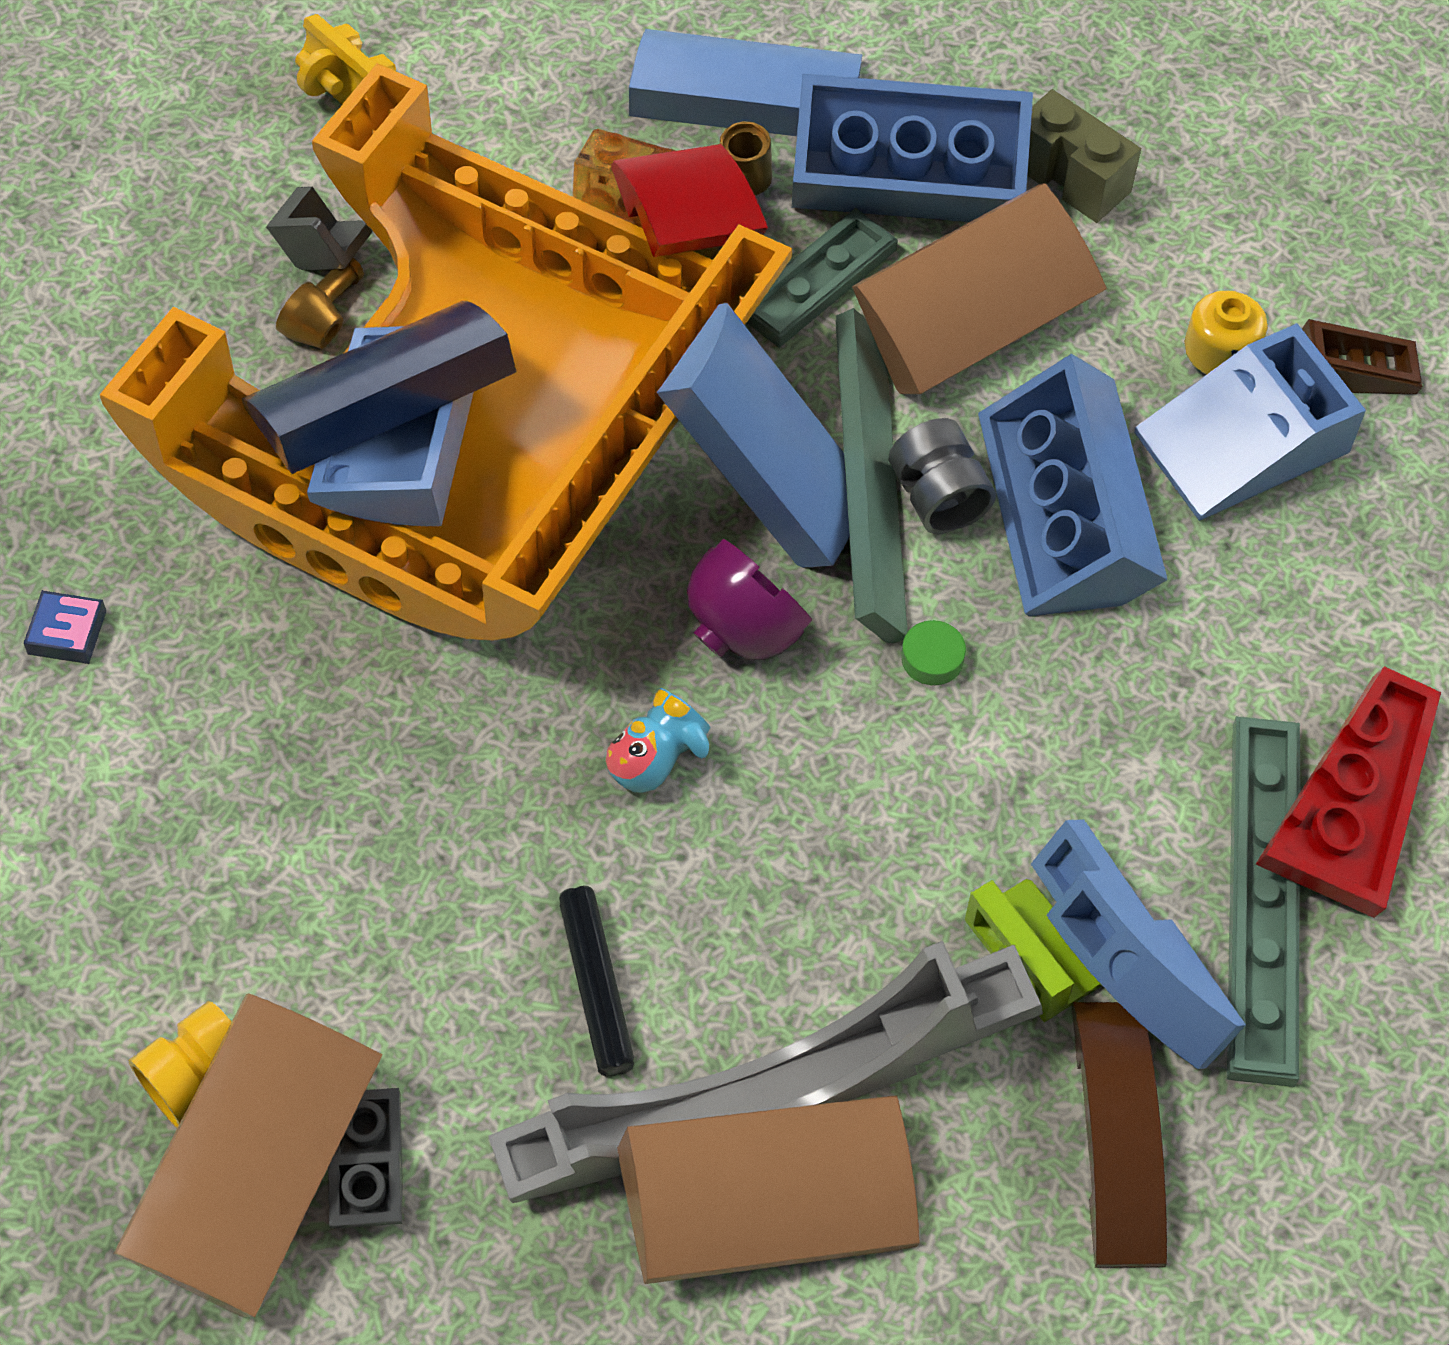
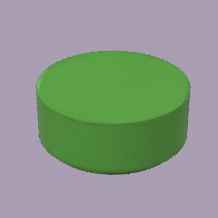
(933, 652)

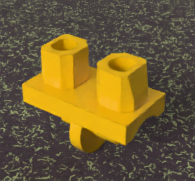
(333, 59)

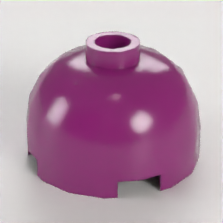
(742, 607)

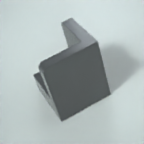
(312, 233)

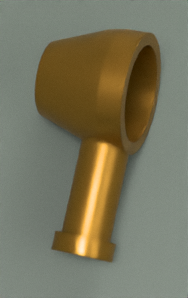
(309, 311)

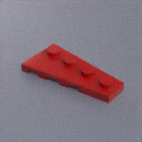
(1358, 801)

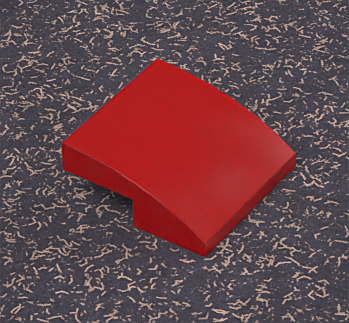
(687, 198)

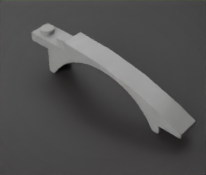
(877, 1044)

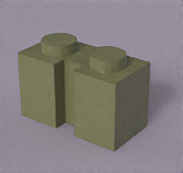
(1081, 155)

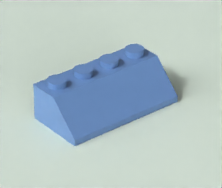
(909, 147)
(1071, 492)

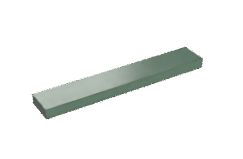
(870, 481)
(1263, 906)

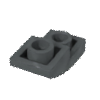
(367, 1165)

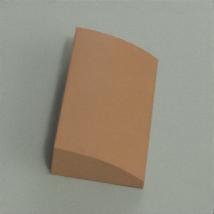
(977, 289)
(248, 1155)
(769, 1188)

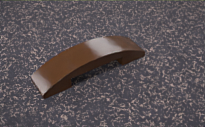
(1122, 1137)

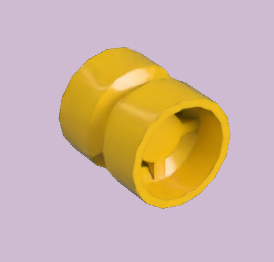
(175, 1068)

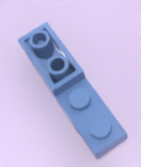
(1132, 955)

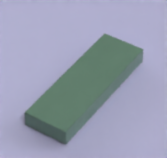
(821, 276)

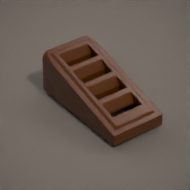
(1355, 344)

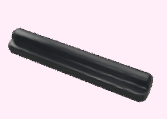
(596, 981)

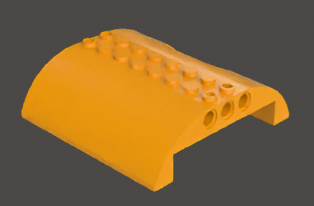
(541, 449)

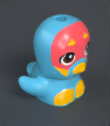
(651, 744)

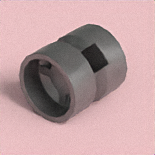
(942, 478)

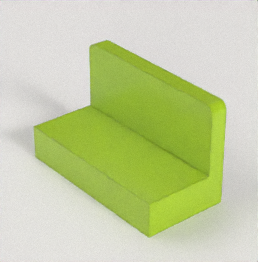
(1021, 920)

